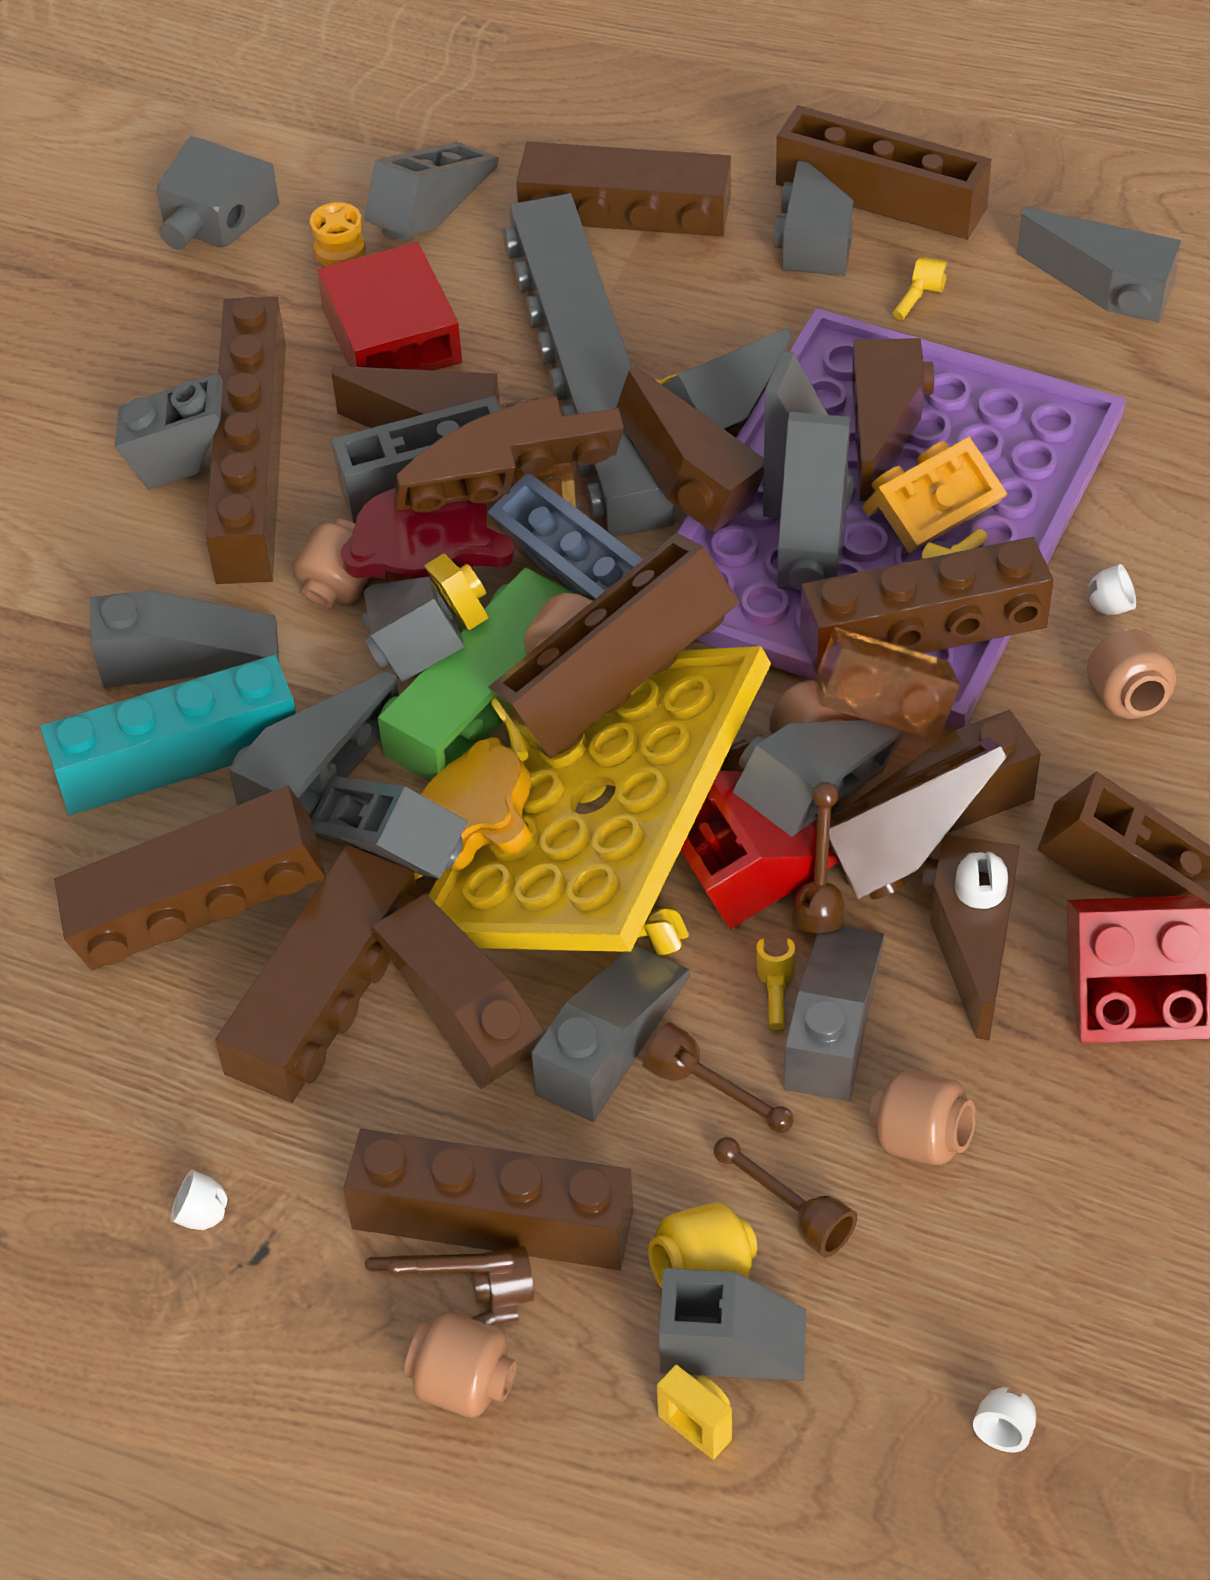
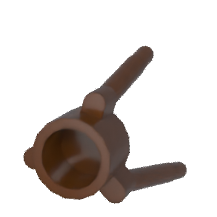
(496, 1277)

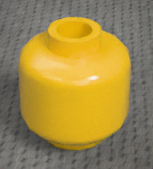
(703, 1239)

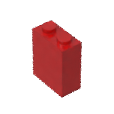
(390, 311)

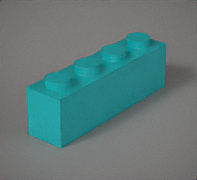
(165, 734)

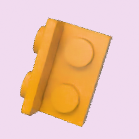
(936, 494)

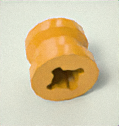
(337, 233)

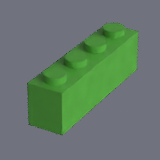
(451, 701)

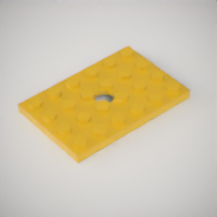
(598, 873)

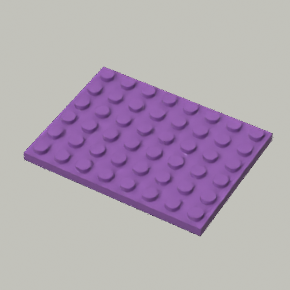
(1030, 429)

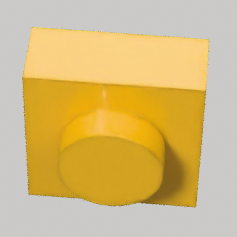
(459, 590)
(696, 1410)

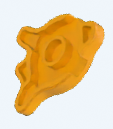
(488, 791)

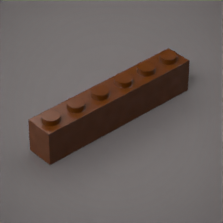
(247, 442)

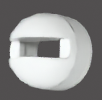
(1112, 591)
(967, 880)
(199, 1202)
(1005, 1420)

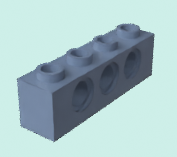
(562, 539)

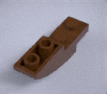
(482, 455)

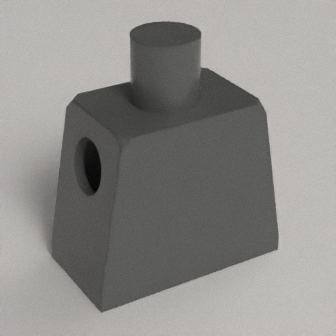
(214, 194)

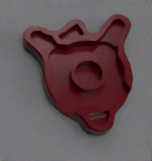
(411, 539)

